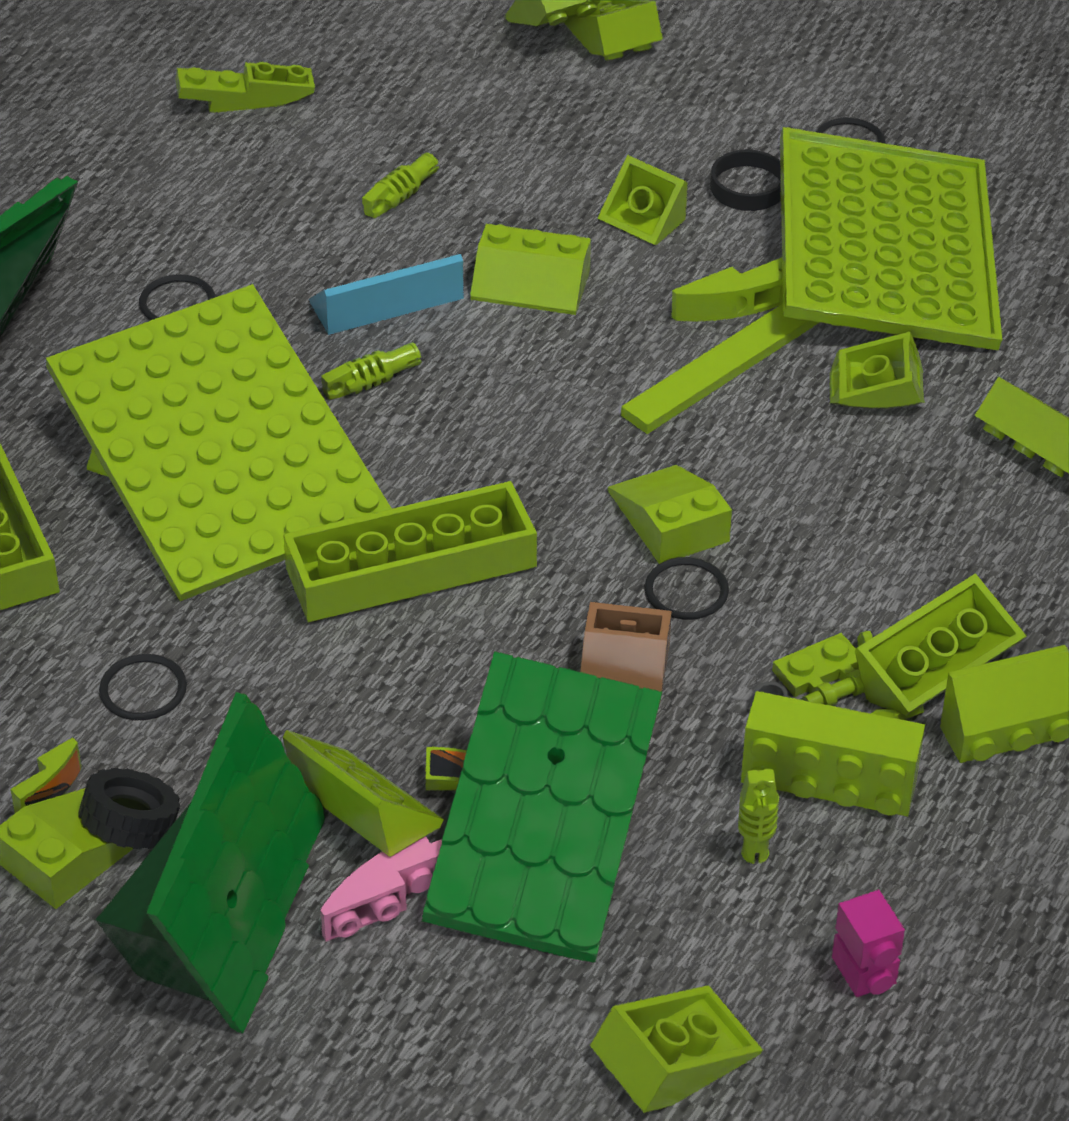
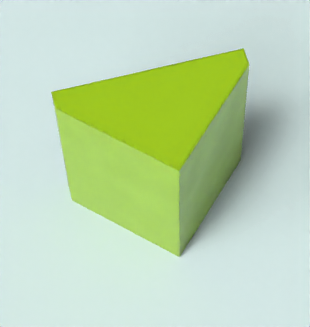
(645, 201)

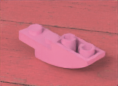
(379, 889)

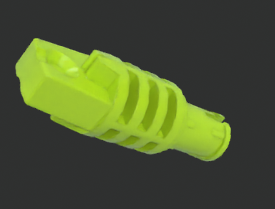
(398, 185)
(369, 370)
(758, 813)

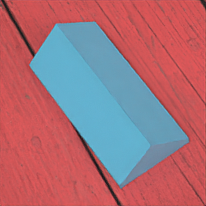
(390, 294)

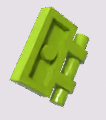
(818, 665)

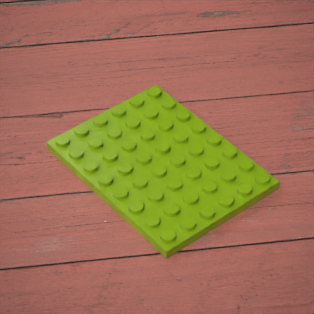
(887, 239)
(214, 438)

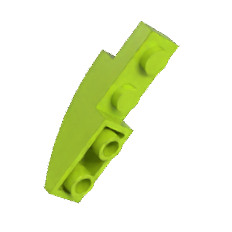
(257, 87)
(729, 294)

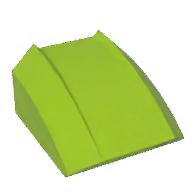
(878, 374)

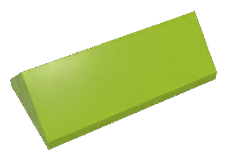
(951, 633)
(360, 794)

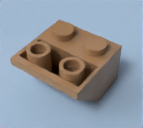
(627, 644)

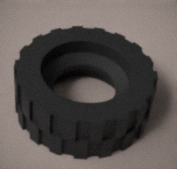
(128, 807)

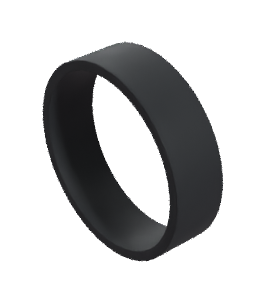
(744, 201)

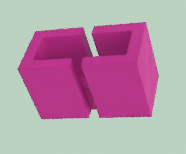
(868, 943)

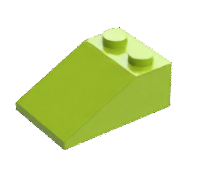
(548, 11)
(617, 27)
(674, 512)
(53, 850)
(672, 1045)

